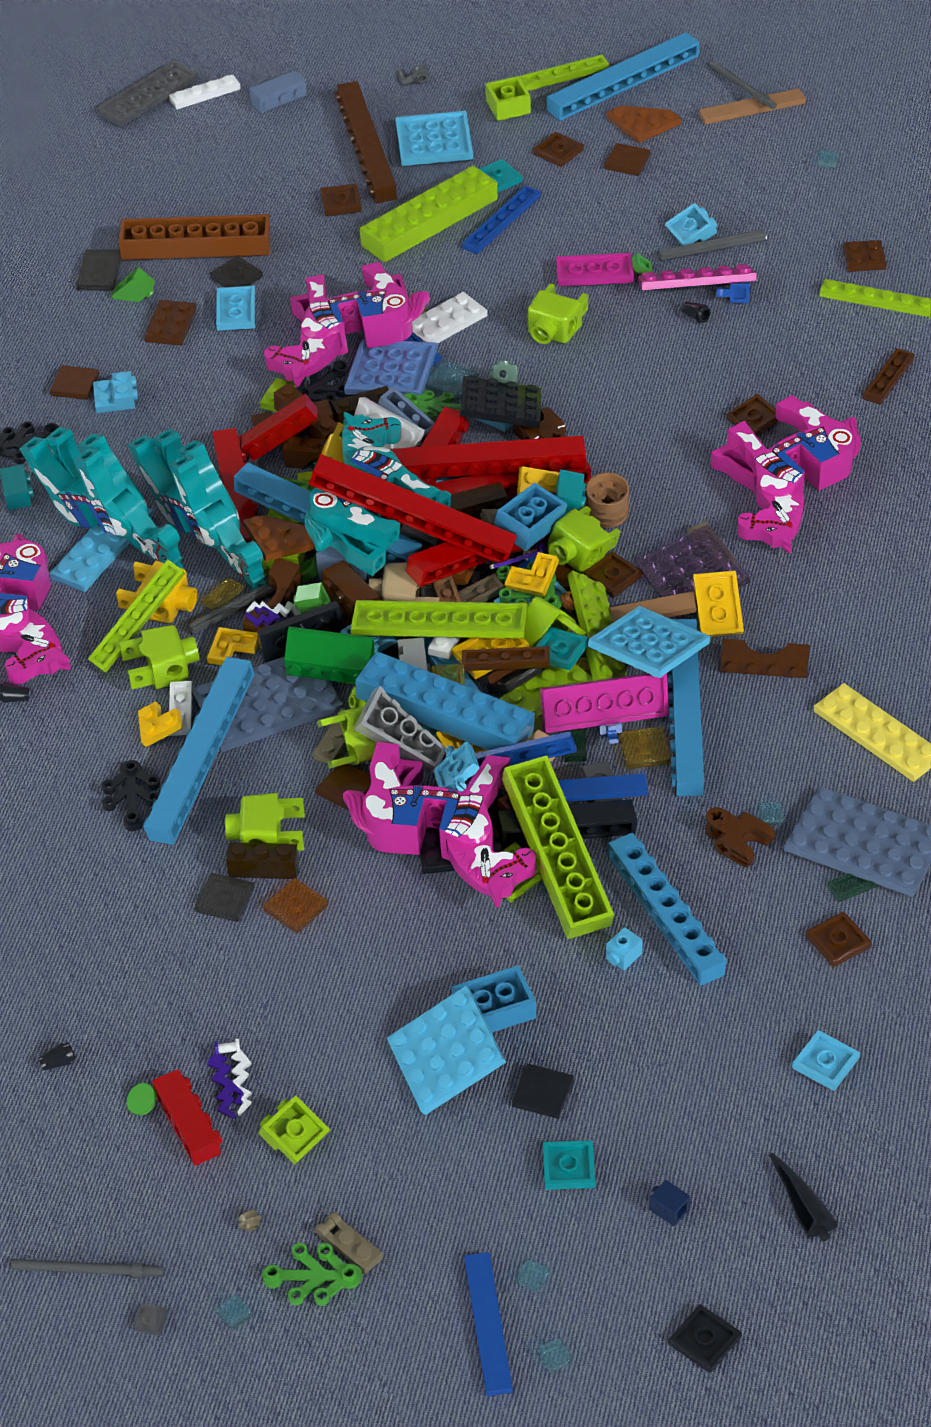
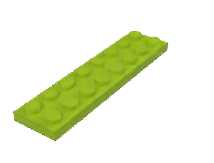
(594, 616)
(439, 619)

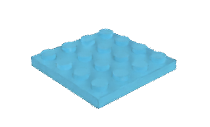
(434, 138)
(649, 641)
(446, 1050)

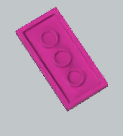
(594, 269)

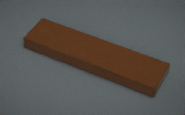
(888, 376)
(506, 658)

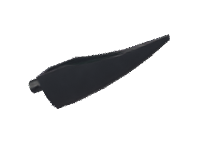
(808, 1207)

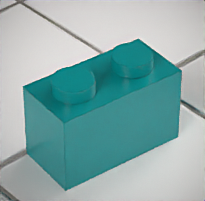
(15, 487)
(570, 489)

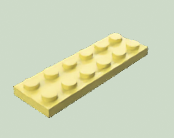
(876, 731)

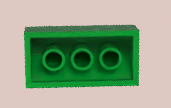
(326, 654)

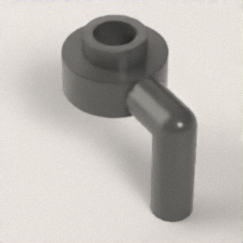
(418, 74)

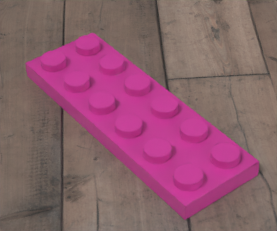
(703, 276)
(603, 702)

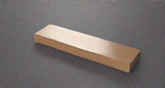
(665, 606)

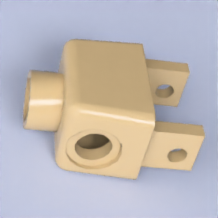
(398, 585)

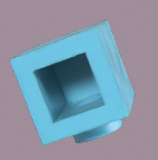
(624, 949)

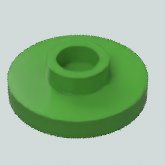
(141, 1099)

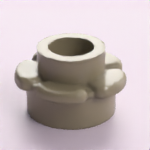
(249, 1220)

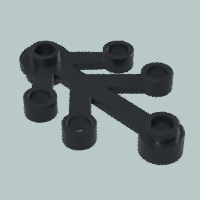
(339, 370)
(19, 439)
(130, 771)

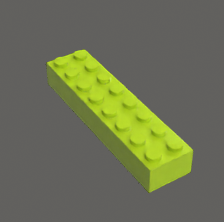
(428, 213)
(557, 847)

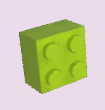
(508, 98)

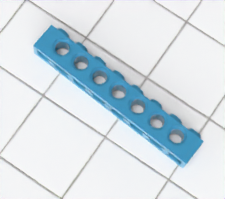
(667, 909)

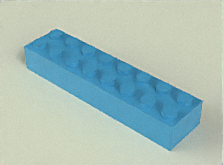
(446, 703)

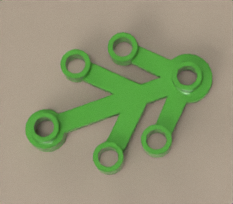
(427, 400)
(521, 596)
(315, 1275)

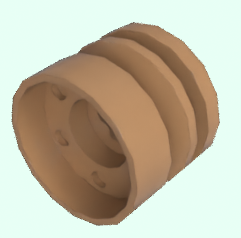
(608, 499)

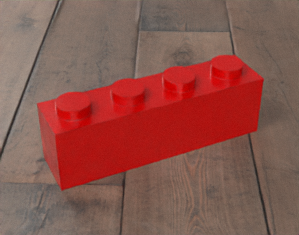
(279, 427)
(187, 1118)

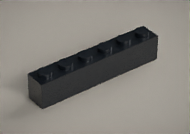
(592, 820)

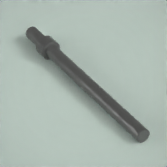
(762, 98)
(136, 1270)

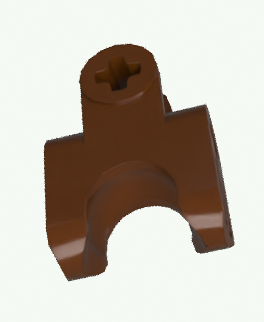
(550, 427)
(733, 833)

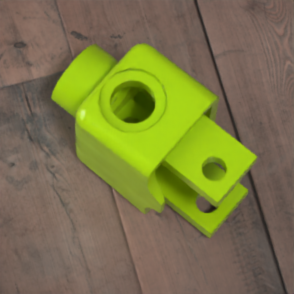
(555, 316)
(580, 539)
(542, 616)
(165, 656)
(358, 746)
(261, 820)

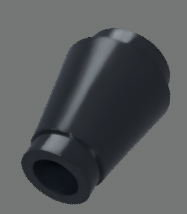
(696, 311)
(13, 693)
(58, 1056)

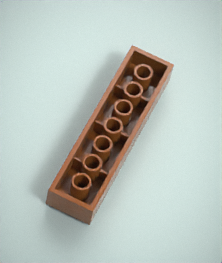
(195, 237)

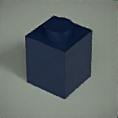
(669, 1202)

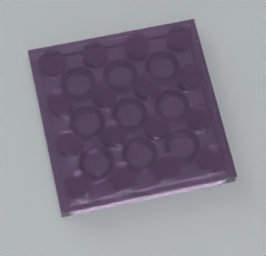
(673, 566)

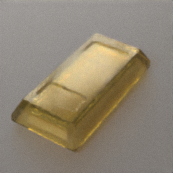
(222, 594)

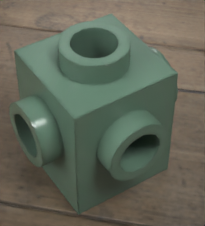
(504, 367)

